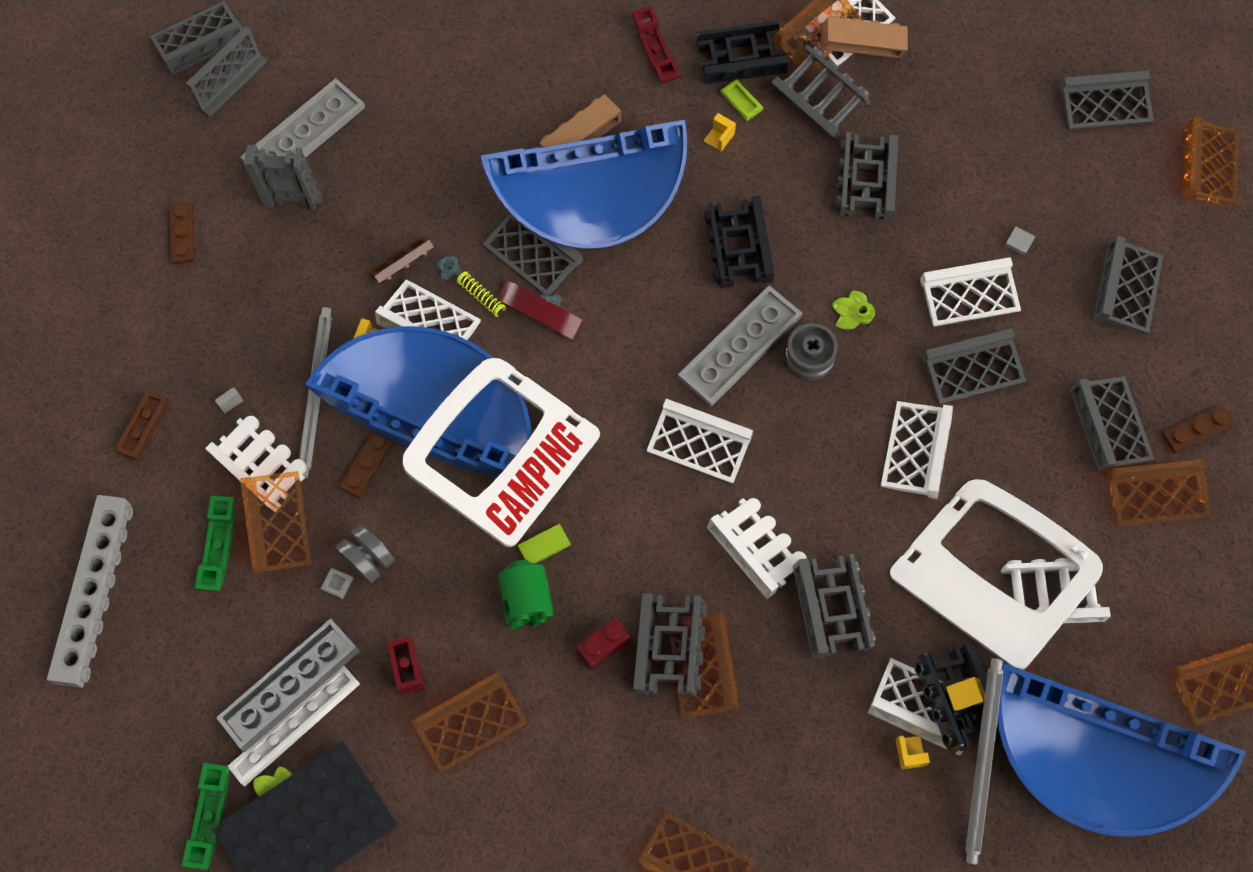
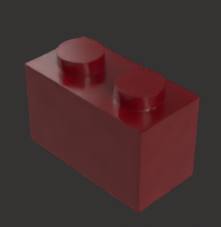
(603, 644)
(406, 665)

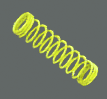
(500, 306)

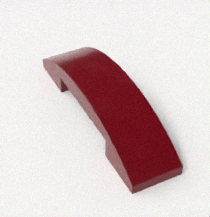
(654, 45)
(540, 309)

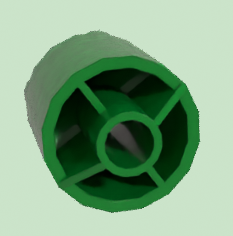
(525, 594)

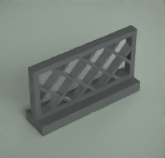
(203, 45)
(235, 75)
(1100, 84)
(564, 253)
(1112, 277)
(972, 347)
(1096, 425)

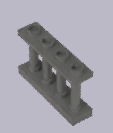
(801, 99)

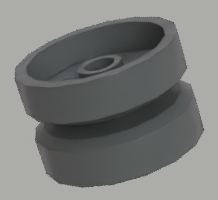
(811, 351)
(368, 550)

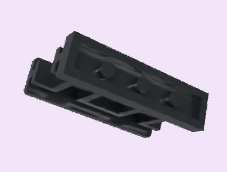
(745, 66)
(756, 240)
(937, 695)

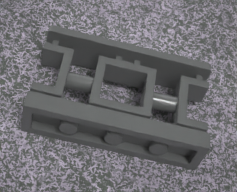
(884, 177)
(282, 178)
(815, 609)
(651, 639)

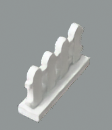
(247, 458)
(741, 545)

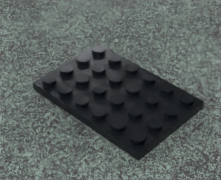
(308, 819)

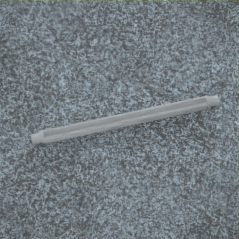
(313, 400)
(984, 761)

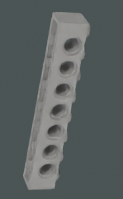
(79, 601)

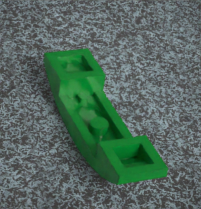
(218, 543)
(208, 815)

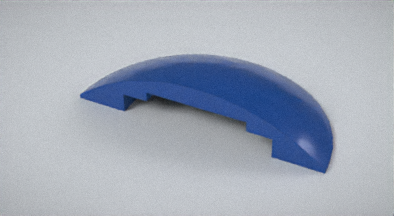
(592, 188)
(402, 376)
(1107, 762)

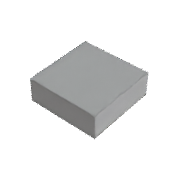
(1020, 241)
(229, 400)
(336, 583)

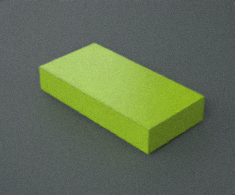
(741, 100)
(544, 544)

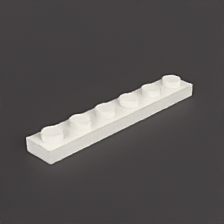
(293, 726)

